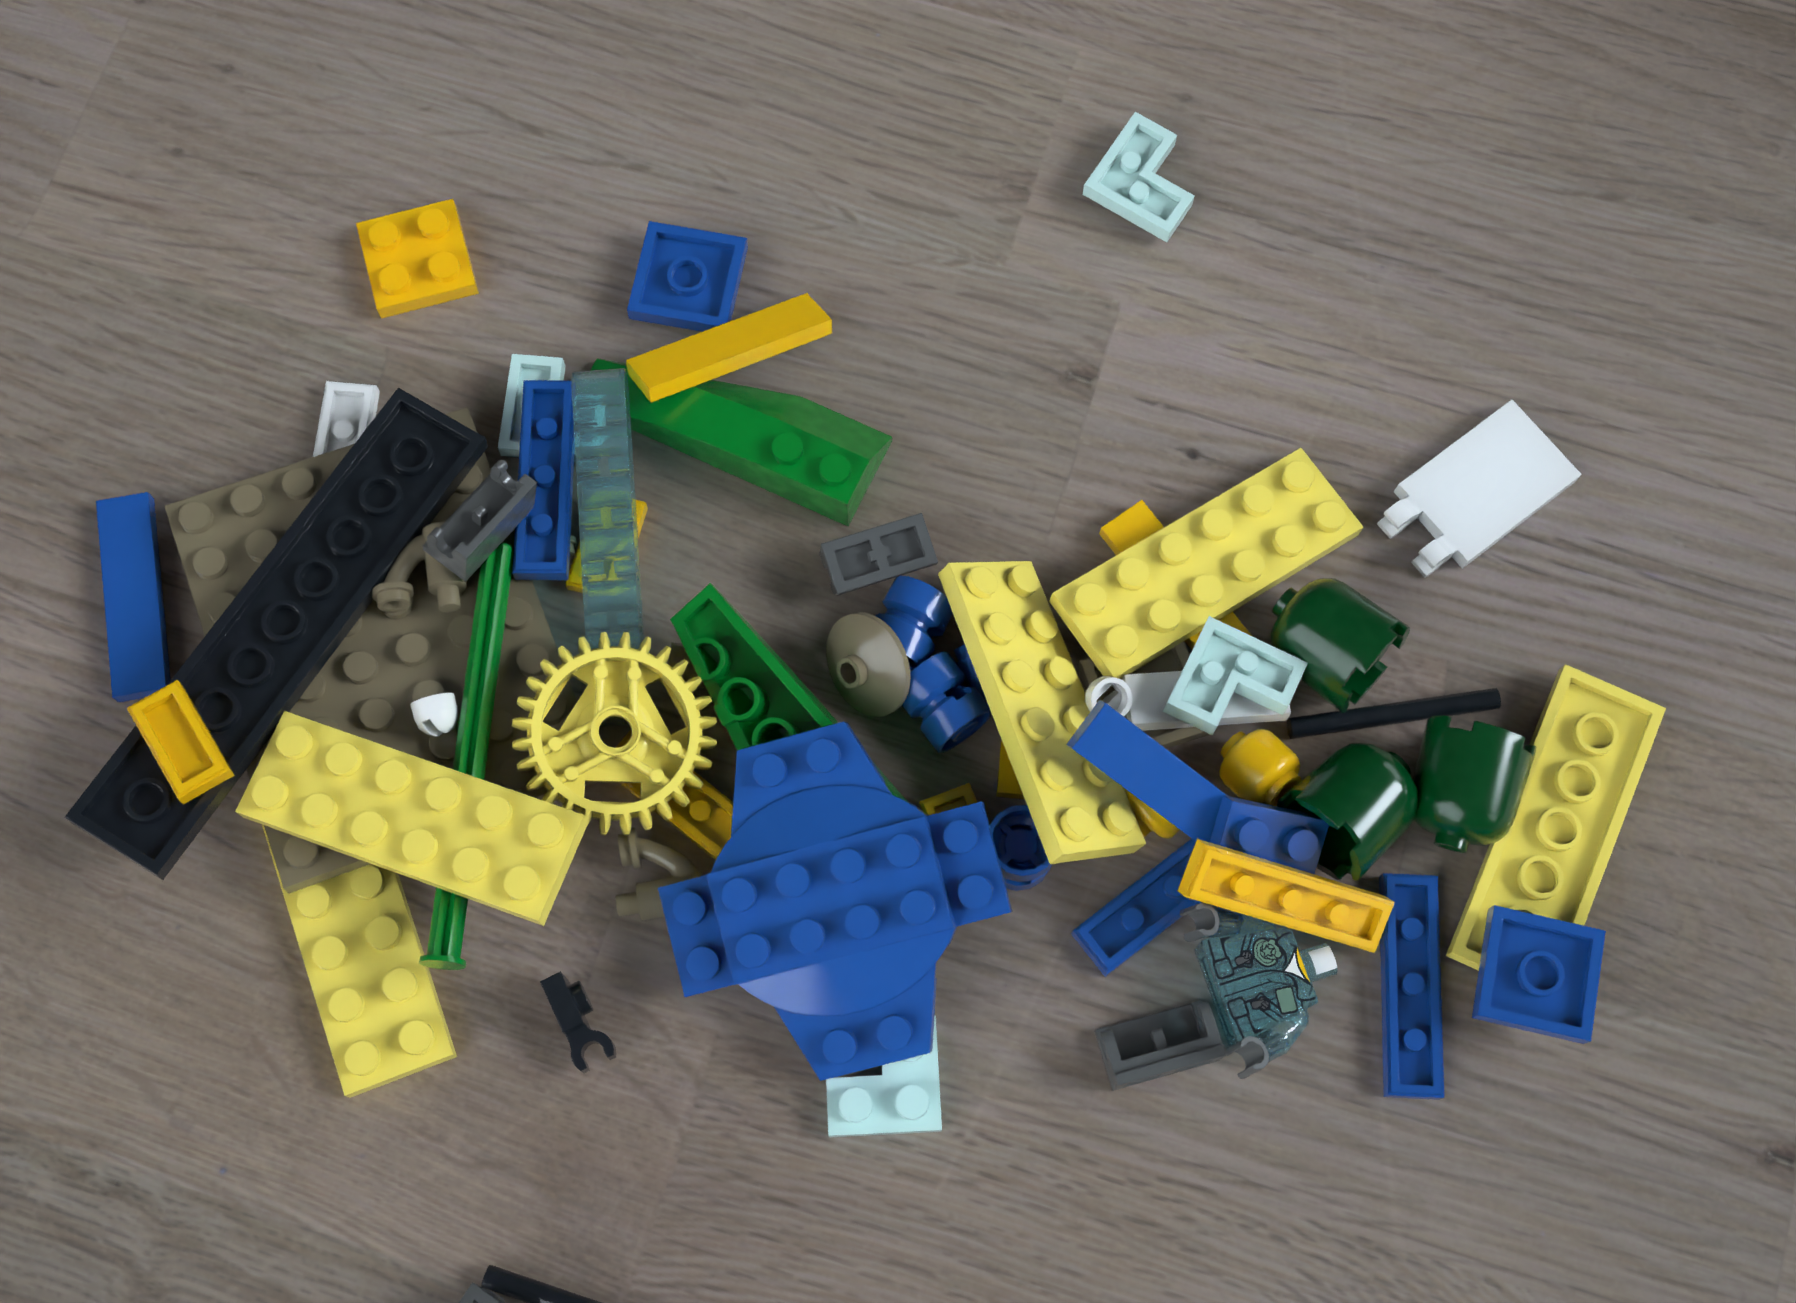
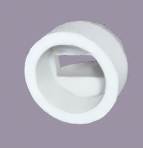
(1119, 699)
(435, 713)

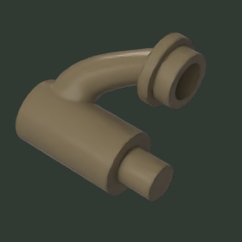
(396, 592)
(647, 898)

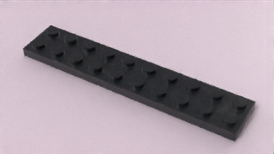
(286, 622)

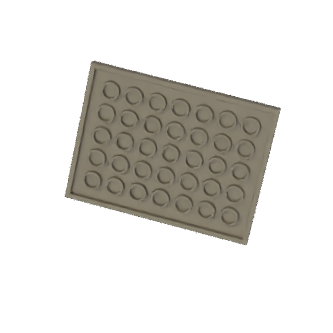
(385, 656)

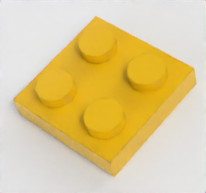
(417, 258)

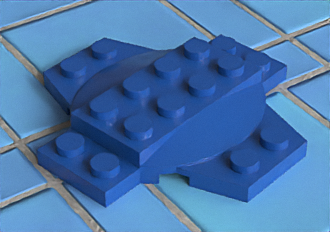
(834, 900)

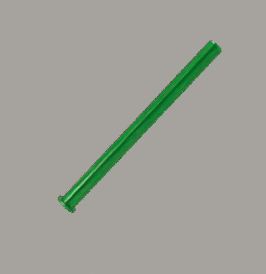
(473, 736)

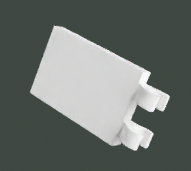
(1480, 488)

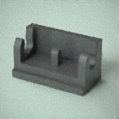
(482, 521)
(878, 554)
(1160, 1044)

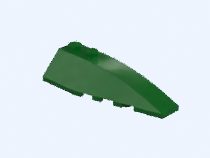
(766, 440)
(745, 678)

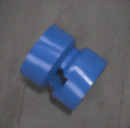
(916, 615)
(943, 702)
(1019, 848)

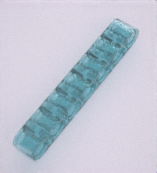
(607, 509)

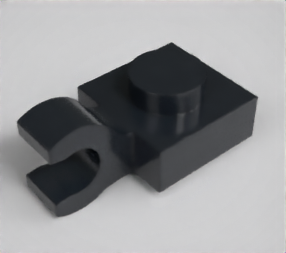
(570, 1007)

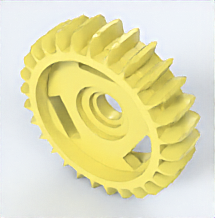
(578, 755)

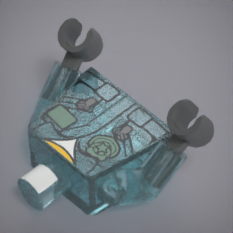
(1257, 981)

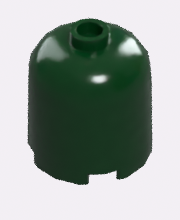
(1337, 636)
(1469, 782)
(1364, 801)

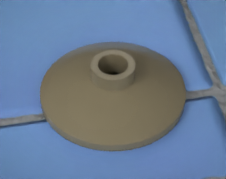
(868, 664)

